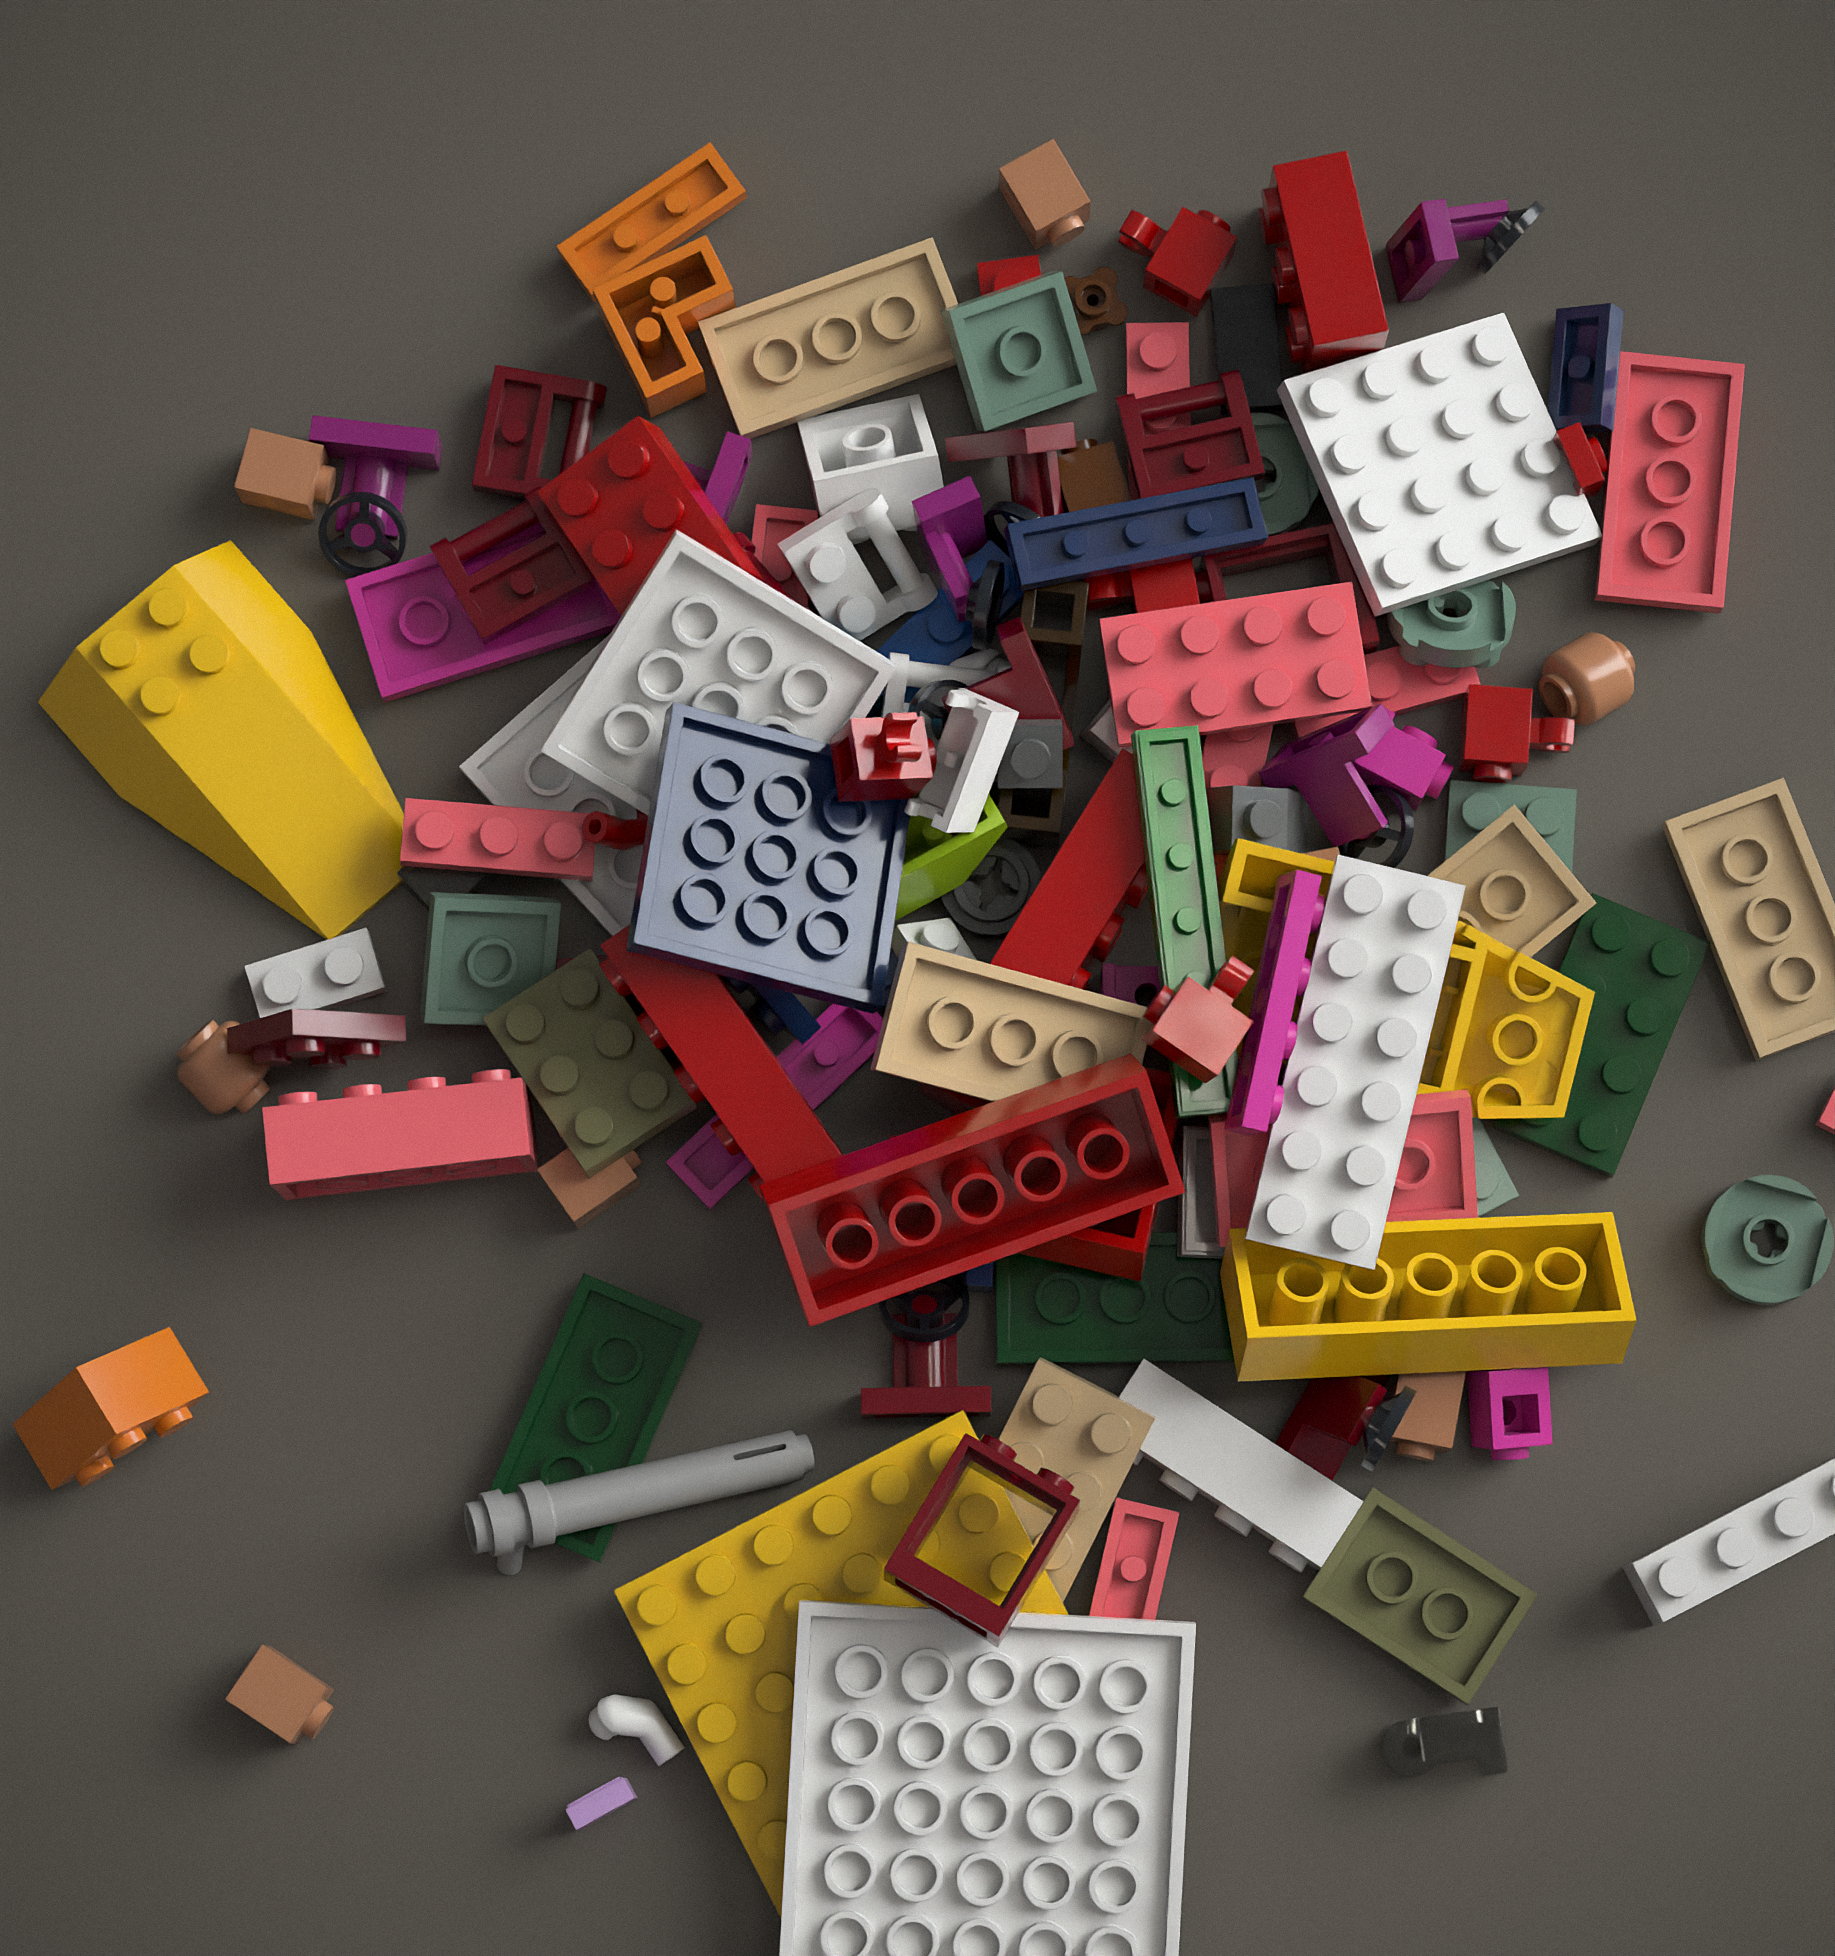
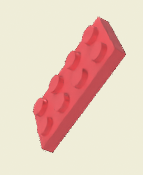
(1670, 483)
(1236, 662)
(1432, 1179)

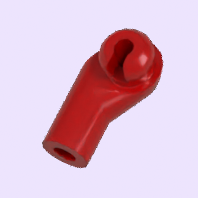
(615, 831)

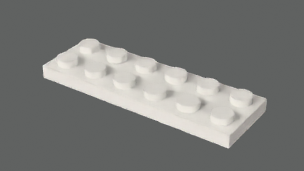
(1355, 1062)

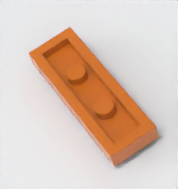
(653, 219)

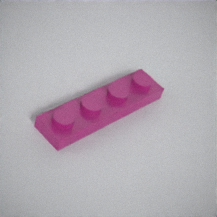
(1280, 978)
(817, 1069)

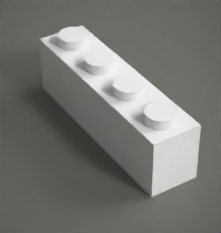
(1239, 1471)
(1736, 1545)

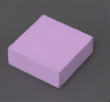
(600, 1802)

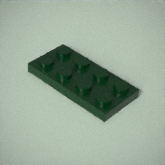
(1640, 988)
(1110, 1319)
(599, 1395)

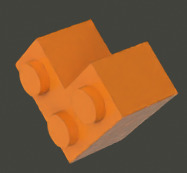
(653, 312)
(109, 1408)

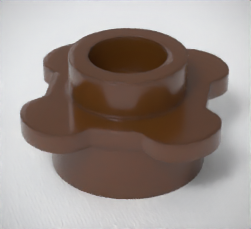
(1108, 310)

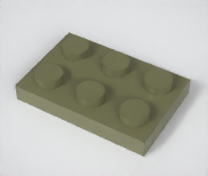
(589, 1063)
(1420, 1596)

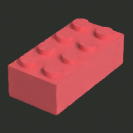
(400, 1136)

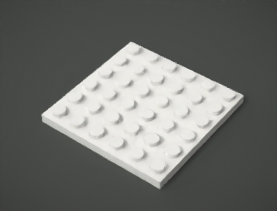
(986, 1788)

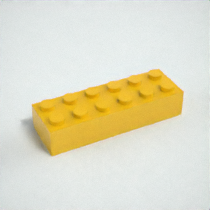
(1436, 1301)

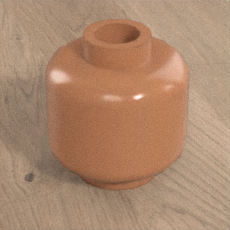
(1587, 678)
(218, 1077)

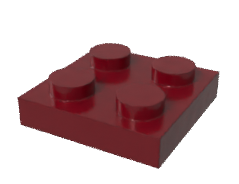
(320, 1035)

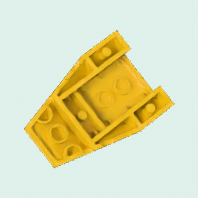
(236, 739)
(1501, 1017)

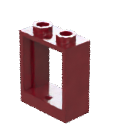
(1285, 549)
(948, 1596)

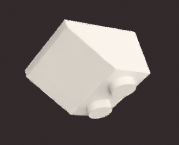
(869, 448)

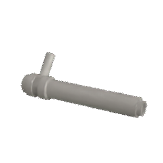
(542, 1511)

